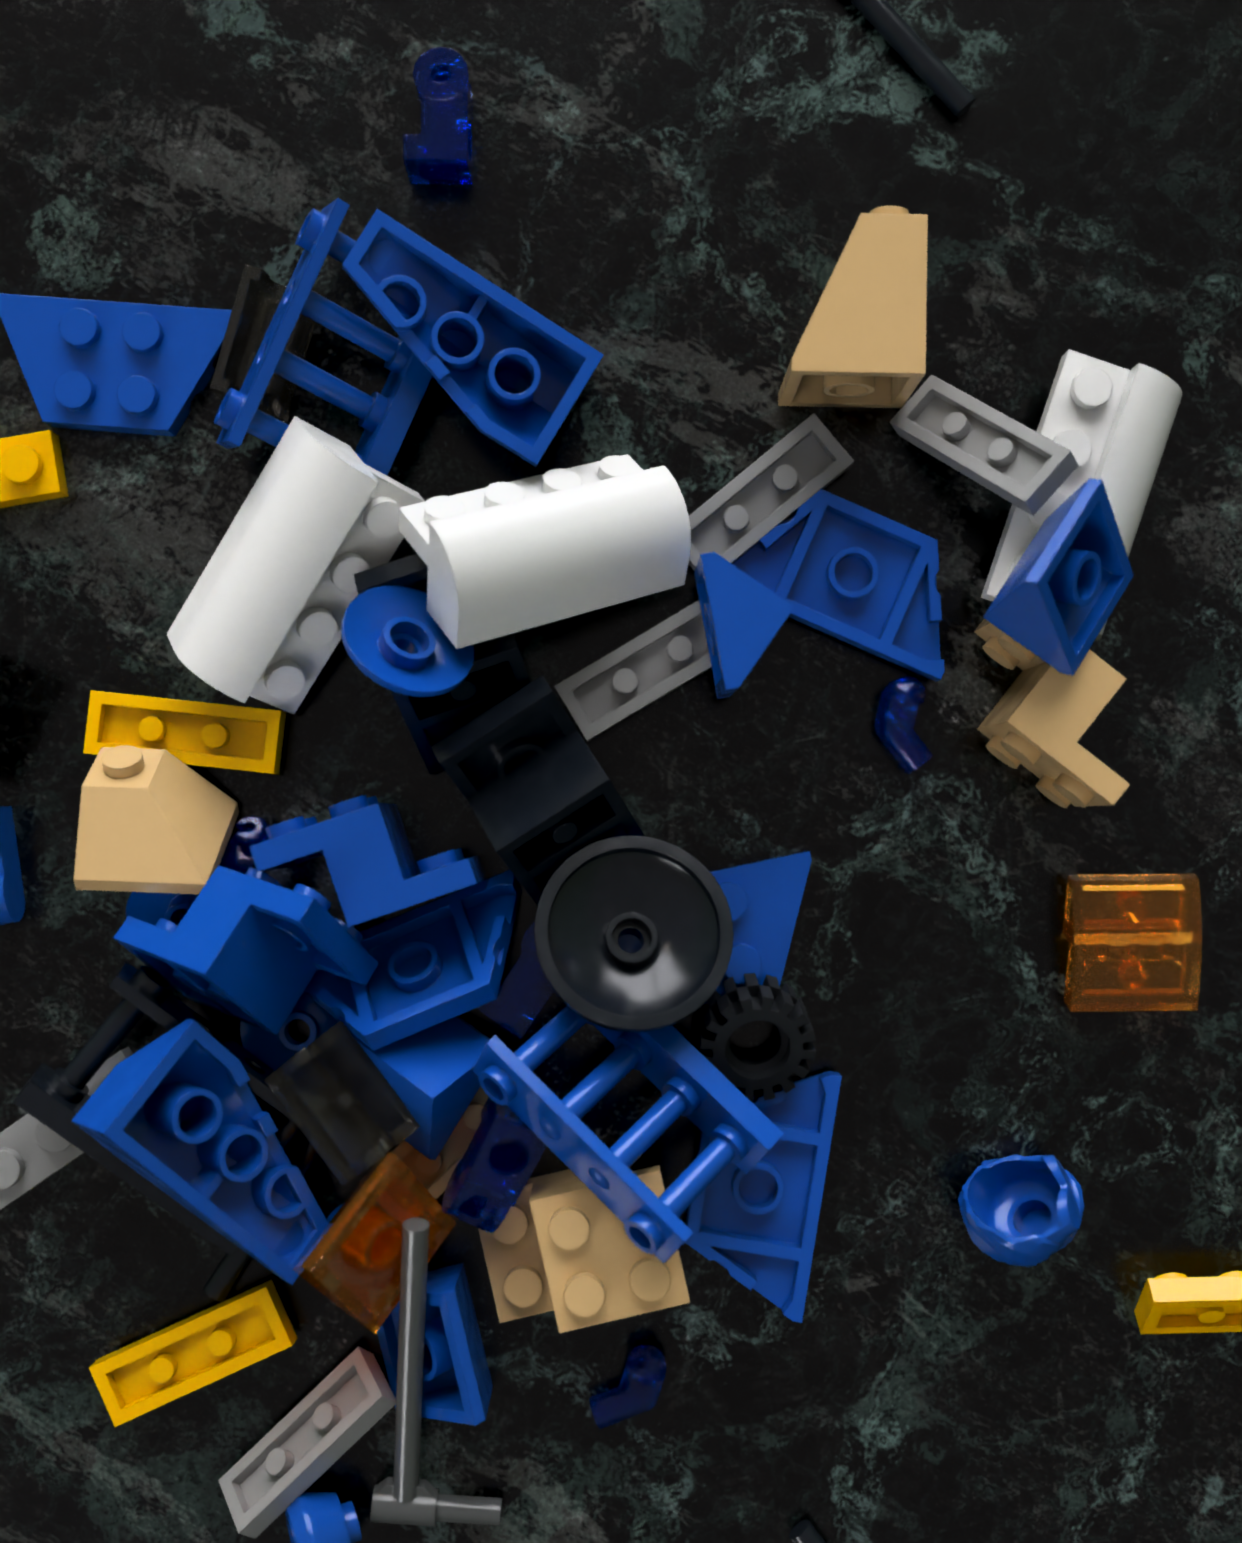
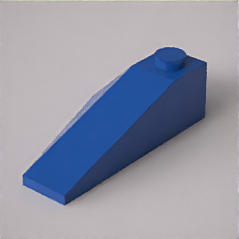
(484, 347)
(198, 1135)

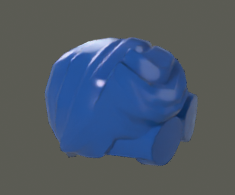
(1021, 1208)

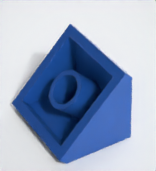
(1066, 581)
(737, 619)
(433, 1078)
(455, 1363)

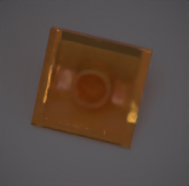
(360, 1248)

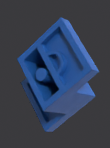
(367, 858)
(249, 946)

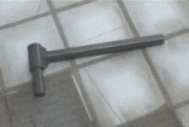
(404, 1496)

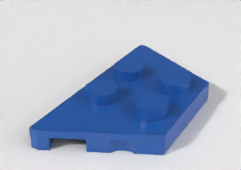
(113, 360)
(856, 579)
(764, 913)
(429, 965)
(768, 1219)

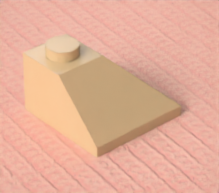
(149, 824)

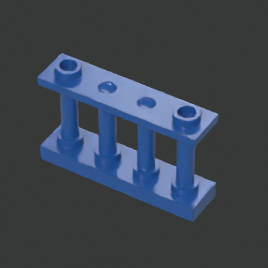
(382, 415)
(688, 1089)

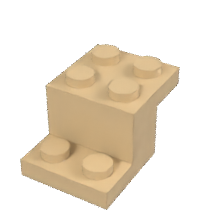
(1046, 717)
(574, 1258)

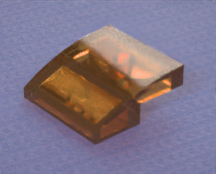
(1133, 942)

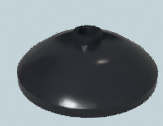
(641, 891)

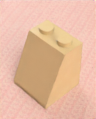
(870, 321)

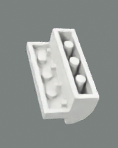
(1117, 433)
(548, 546)
(287, 570)

